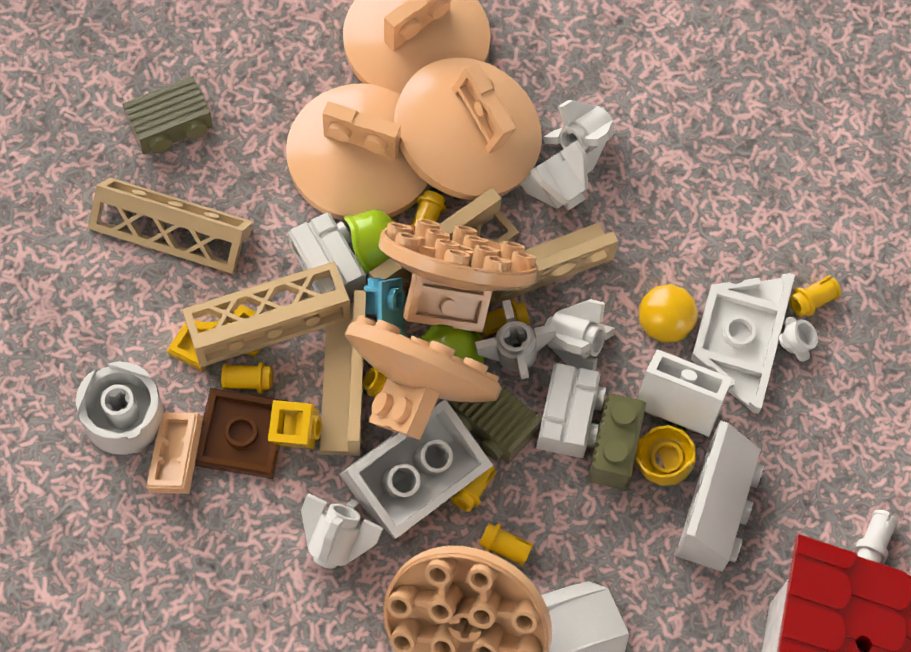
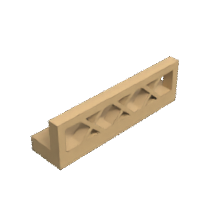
(174, 211)
(472, 215)
(565, 257)
(271, 326)
(342, 388)

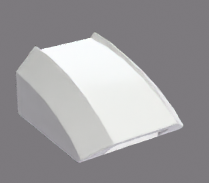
(585, 620)

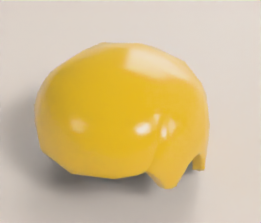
(668, 313)
(675, 451)

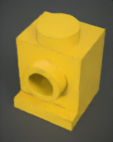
(300, 428)

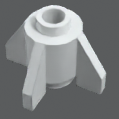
(584, 123)
(560, 178)
(580, 333)
(516, 343)
(335, 534)

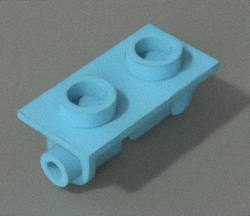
(386, 300)

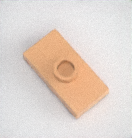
(175, 453)

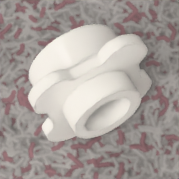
(798, 338)

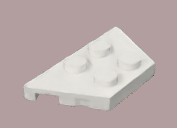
(742, 334)

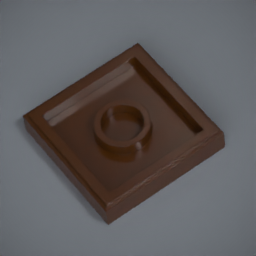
(237, 434)

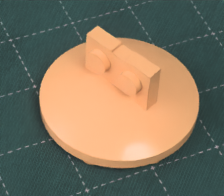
(399, 37)
(468, 128)
(349, 154)
(454, 273)
(416, 376)
(464, 604)

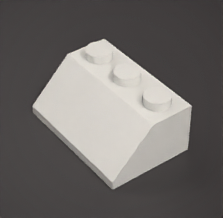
(412, 477)
(721, 500)

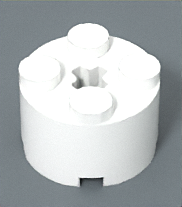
(111, 389)

